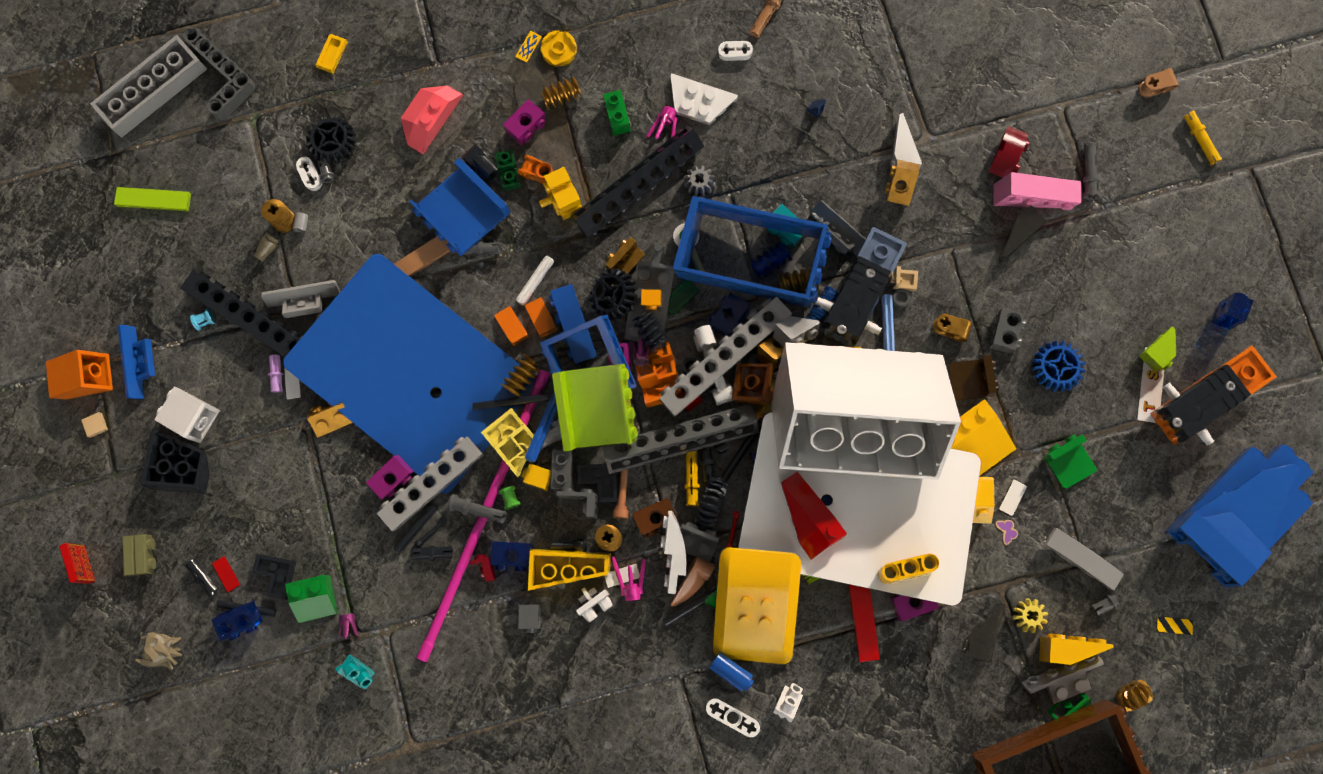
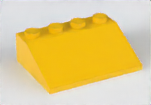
(983, 435)

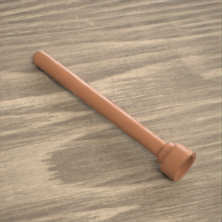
(620, 510)

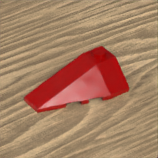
(813, 521)

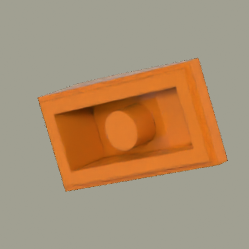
(541, 317)
(511, 326)

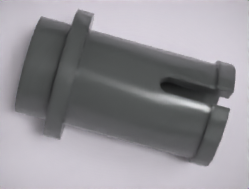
(325, 171)
(1106, 605)

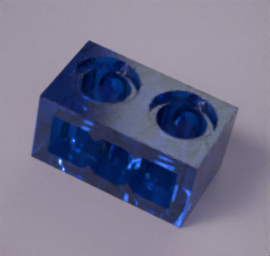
(236, 619)

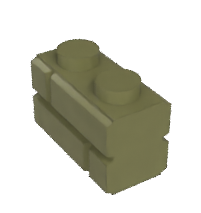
(138, 555)

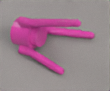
(666, 118)
(631, 591)

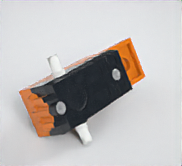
(1211, 397)

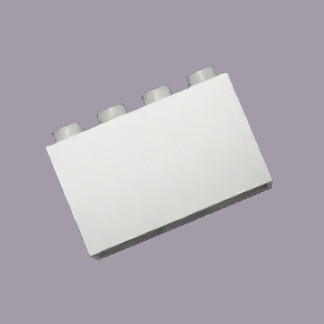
(863, 411)

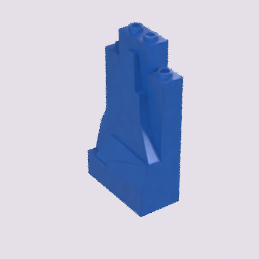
(1245, 512)

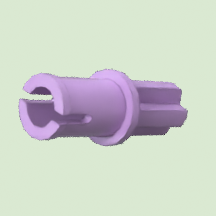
(275, 373)

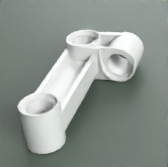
(704, 342)

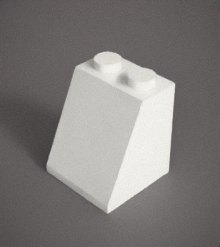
(186, 415)

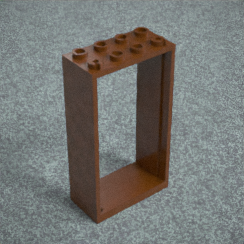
(1061, 726)

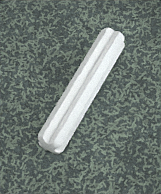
(535, 280)

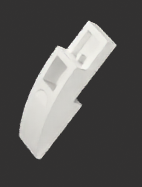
(673, 544)

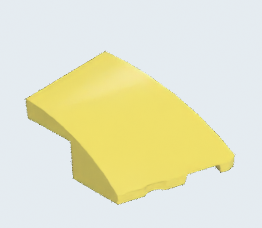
(510, 439)

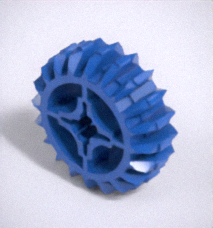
(1062, 351)

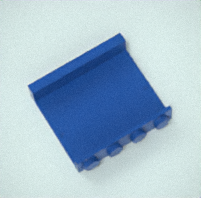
(461, 209)

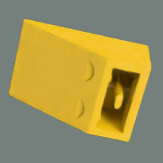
(1071, 650)

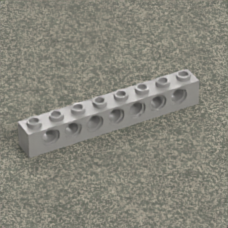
(773, 307)

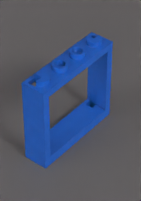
(608, 336)

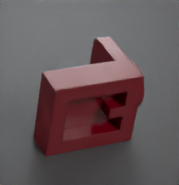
(487, 571)

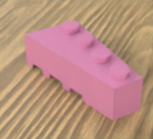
(1038, 191)

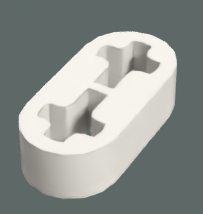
(735, 50)
(312, 172)

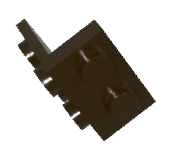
(973, 378)

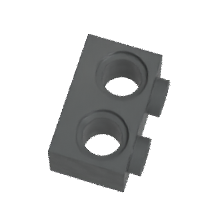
(1002, 329)

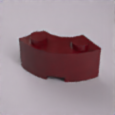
(1009, 152)

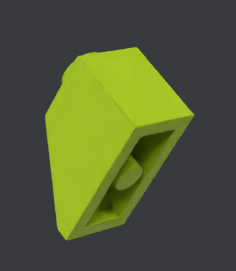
(1161, 351)

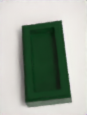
(681, 296)

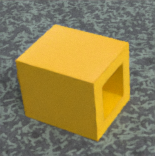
(537, 476)

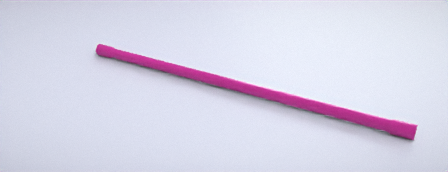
(428, 643)

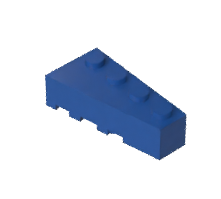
(571, 316)

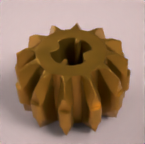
(1134, 695)

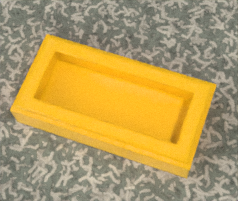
(331, 53)

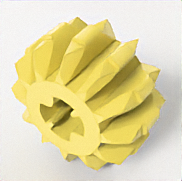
(1030, 624)

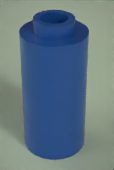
(731, 672)

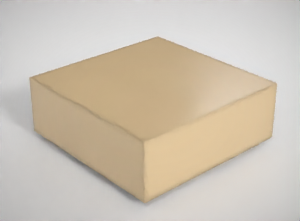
(94, 425)

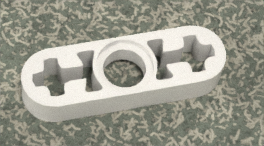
(748, 720)

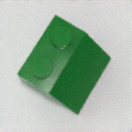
(311, 598)

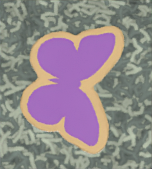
(1008, 529)

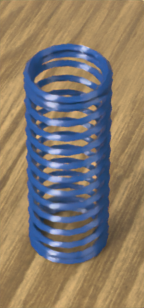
(827, 289)

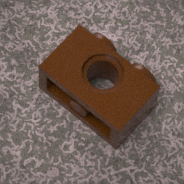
(643, 517)

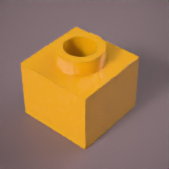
(651, 299)

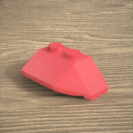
(427, 115)

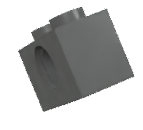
(562, 469)

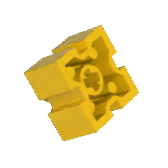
(561, 193)

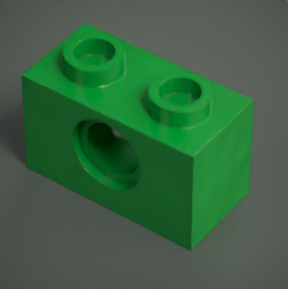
(617, 112)

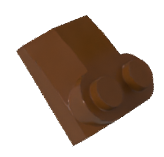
(753, 384)

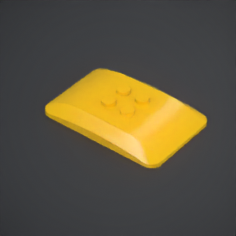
(756, 605)

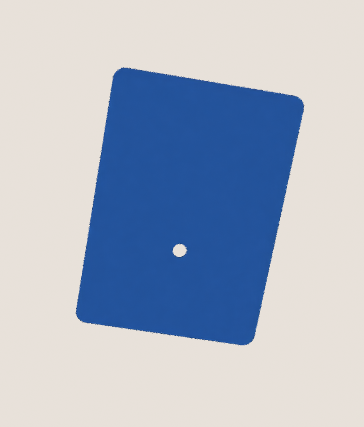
(386, 350)

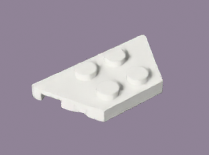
(699, 100)

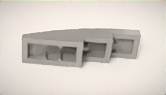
(1084, 559)

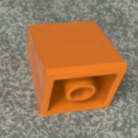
(78, 374)

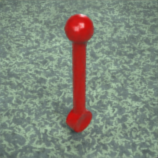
(736, 514)

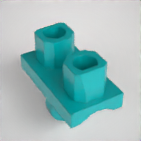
(356, 672)

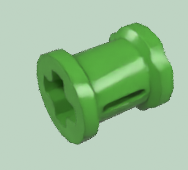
(509, 497)

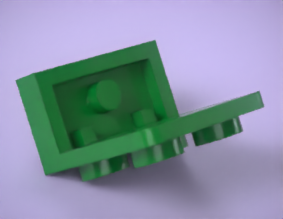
(1070, 461)

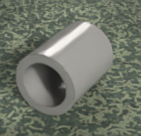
(300, 222)

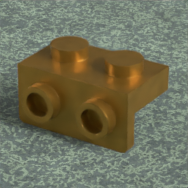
(626, 257)
(327, 418)

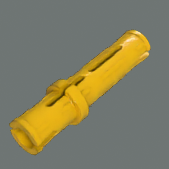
(1202, 137)
(692, 479)

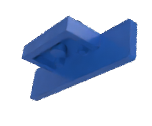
(136, 361)

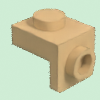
(904, 279)

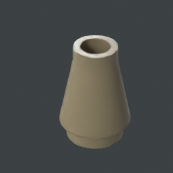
(266, 246)

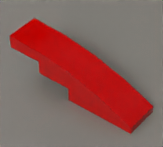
(864, 623)

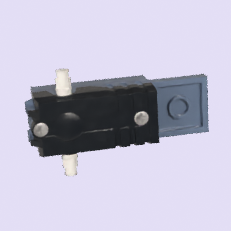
(862, 289)

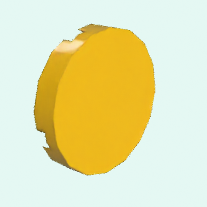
(558, 48)

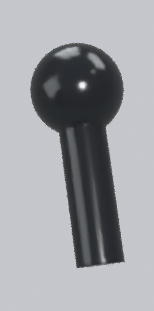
(577, 545)

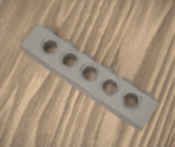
(387, 509)

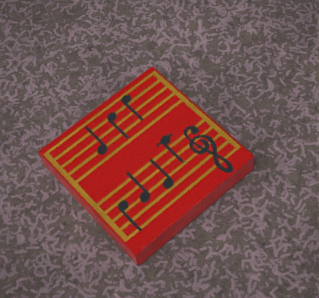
(77, 563)

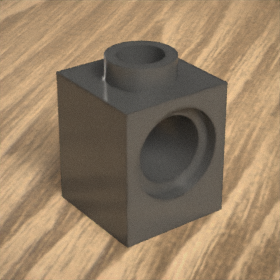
(529, 618)

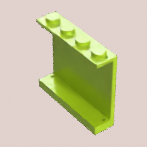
(594, 406)

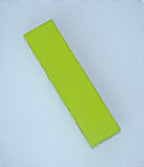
(152, 199)

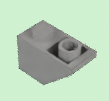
(795, 330)

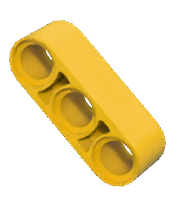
(917, 564)

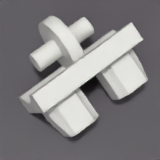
(601, 599)
(788, 702)

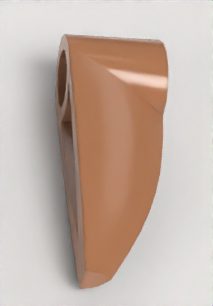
(697, 574)

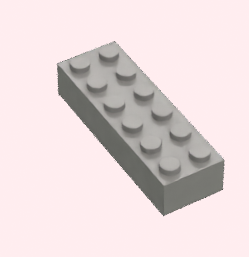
(148, 86)

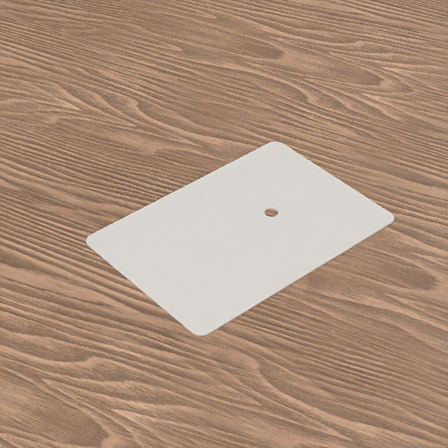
(882, 518)

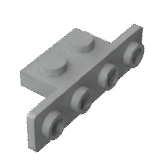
(301, 299)
(1064, 680)

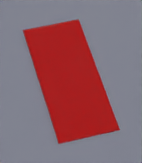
(226, 574)

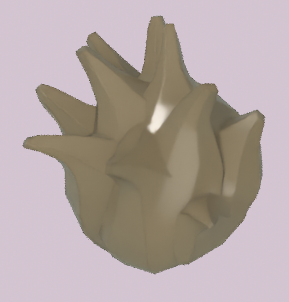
(159, 650)

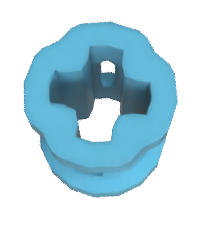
(203, 319)

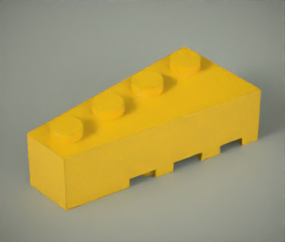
(561, 567)

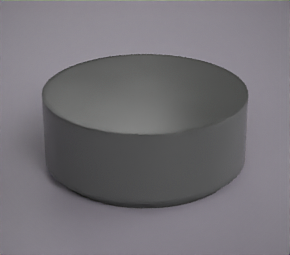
(901, 298)

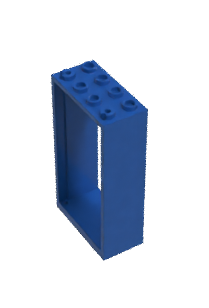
(758, 218)

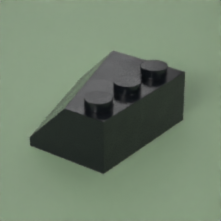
(174, 466)

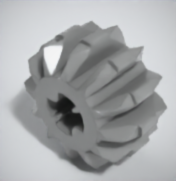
(699, 174)

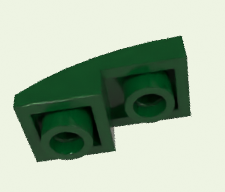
(508, 170)

